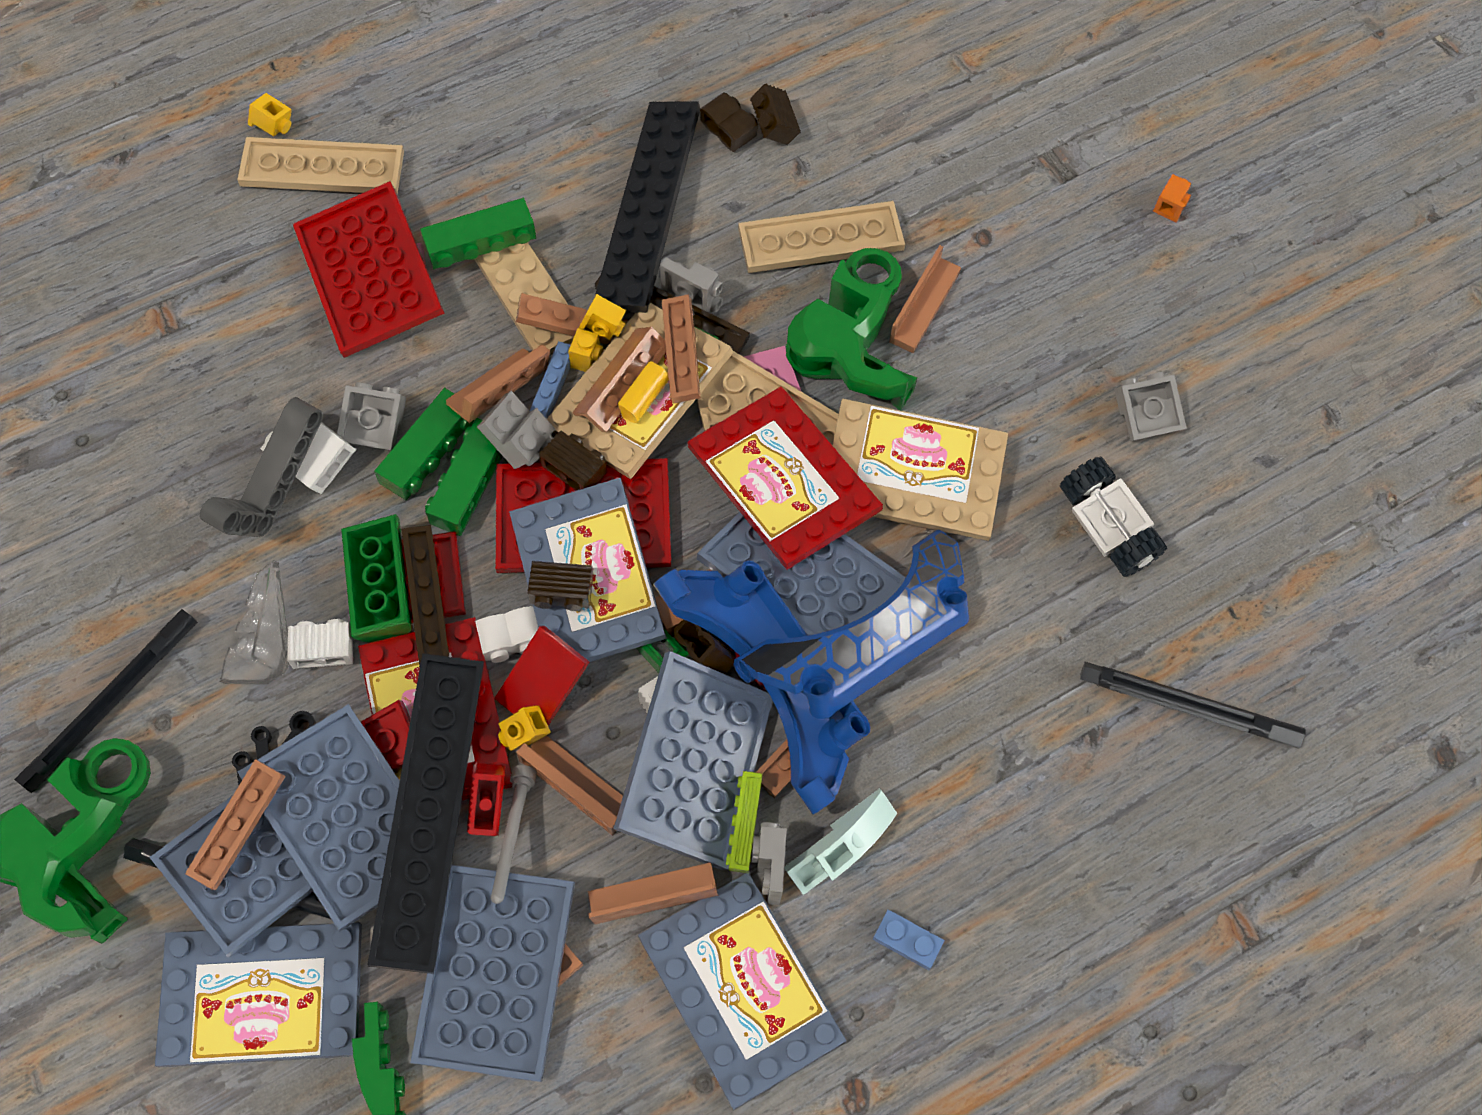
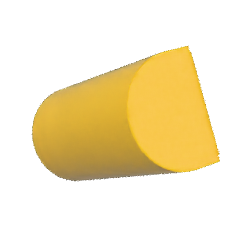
(643, 392)

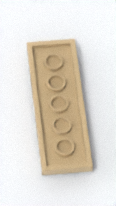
(319, 165)
(819, 236)
(517, 272)

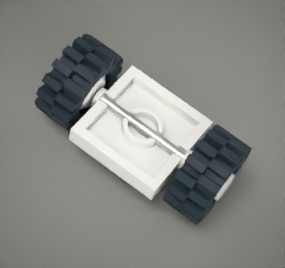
(1112, 516)

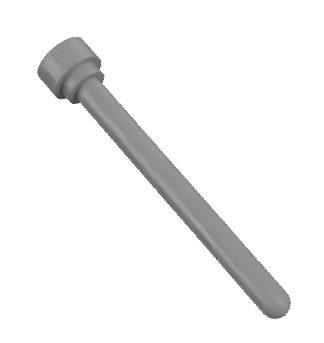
(523, 780)

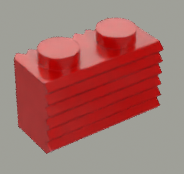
(486, 799)

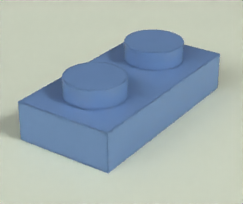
(908, 940)

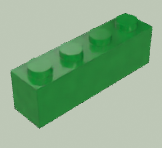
(478, 233)
(421, 448)
(464, 482)

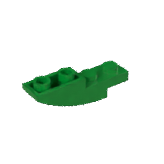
(370, 1053)

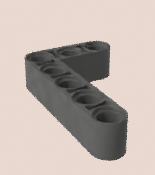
(271, 477)

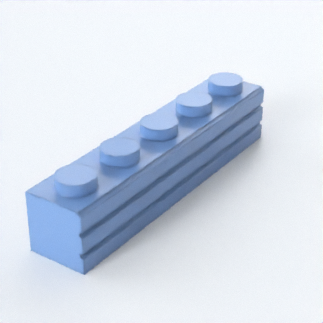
(553, 380)

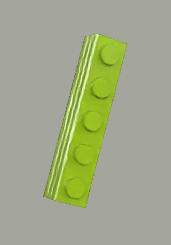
(744, 822)

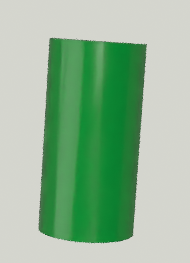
(376, 580)

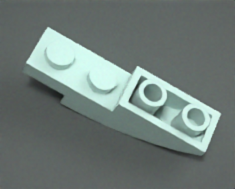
(845, 844)

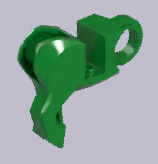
(835, 336)
(49, 862)

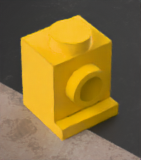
(270, 115)
(603, 318)
(584, 350)
(523, 727)

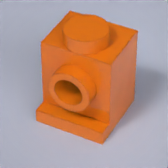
(1173, 198)

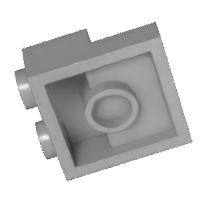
(699, 282)
(1150, 406)
(371, 416)
(516, 430)
(769, 855)

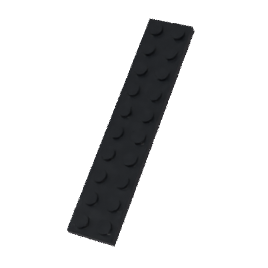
(648, 205)
(426, 815)

